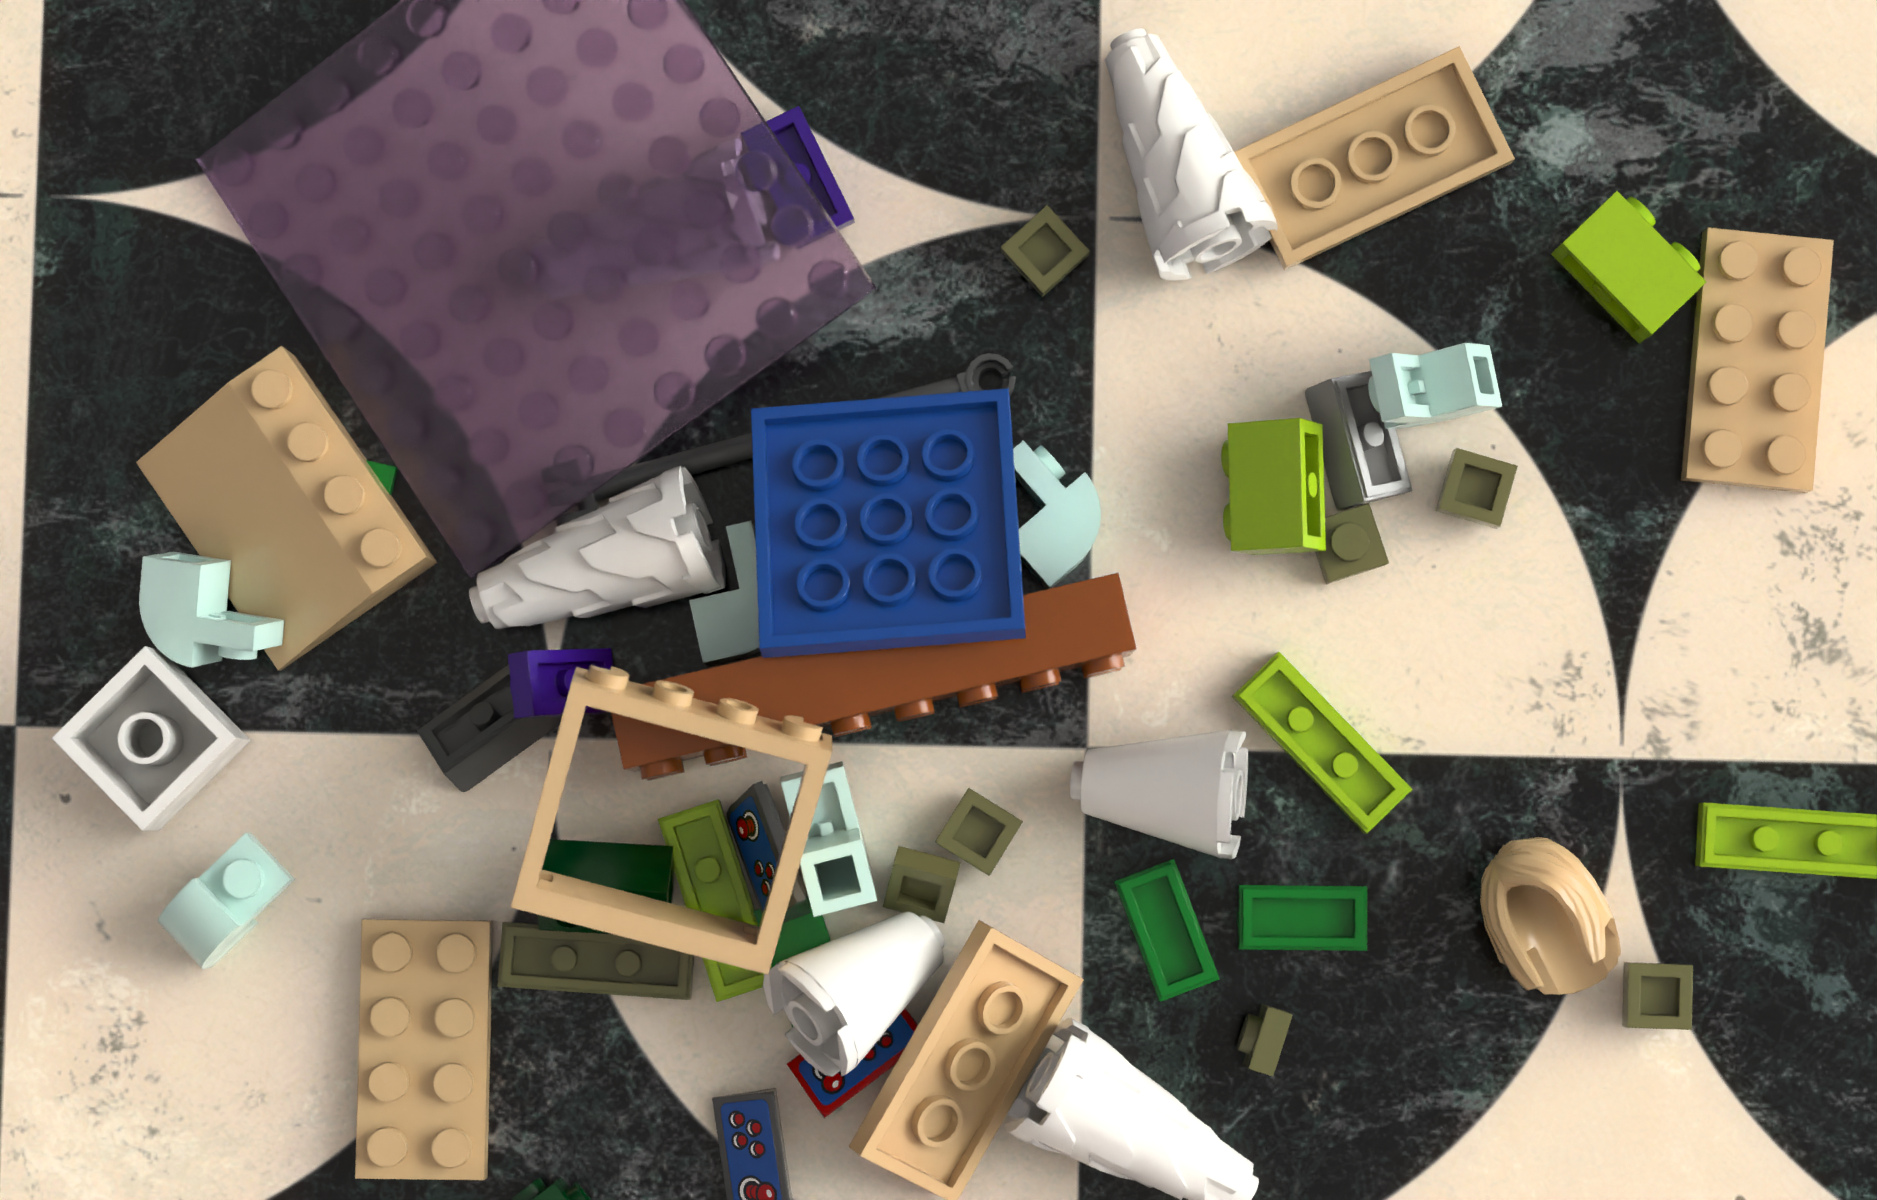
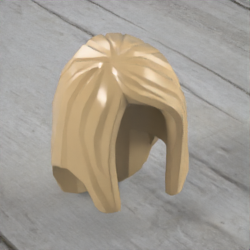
(1548, 918)

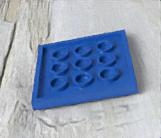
(886, 523)

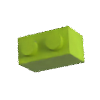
(1630, 266)
(1275, 487)

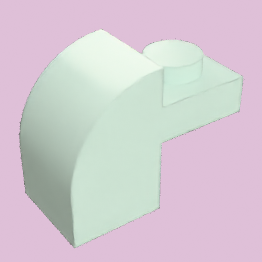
(1433, 385)
(1068, 518)
(188, 616)
(729, 620)
(834, 853)
(222, 903)

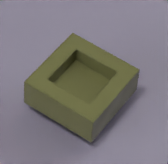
(1044, 251)
(1476, 488)
(1351, 545)
(979, 831)
(921, 884)
(1657, 995)
(1263, 1038)

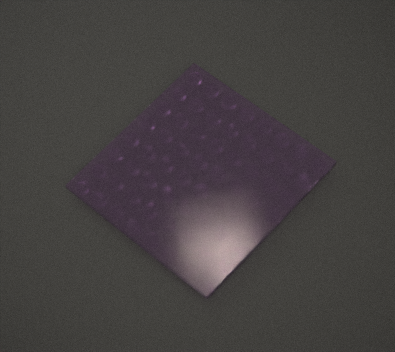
(532, 243)

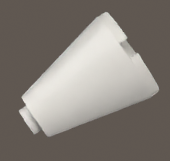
(1170, 788)
(853, 988)

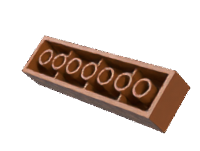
(1065, 630)

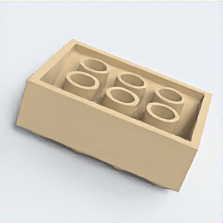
(290, 501)

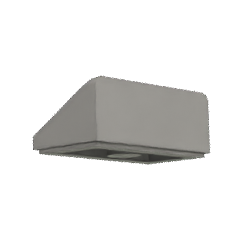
(1358, 452)

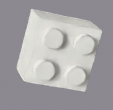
(151, 739)

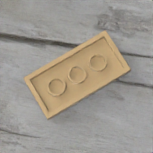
(1375, 156)
(1757, 360)
(424, 1049)
(966, 1062)

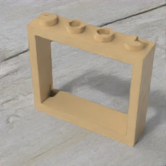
(649, 918)

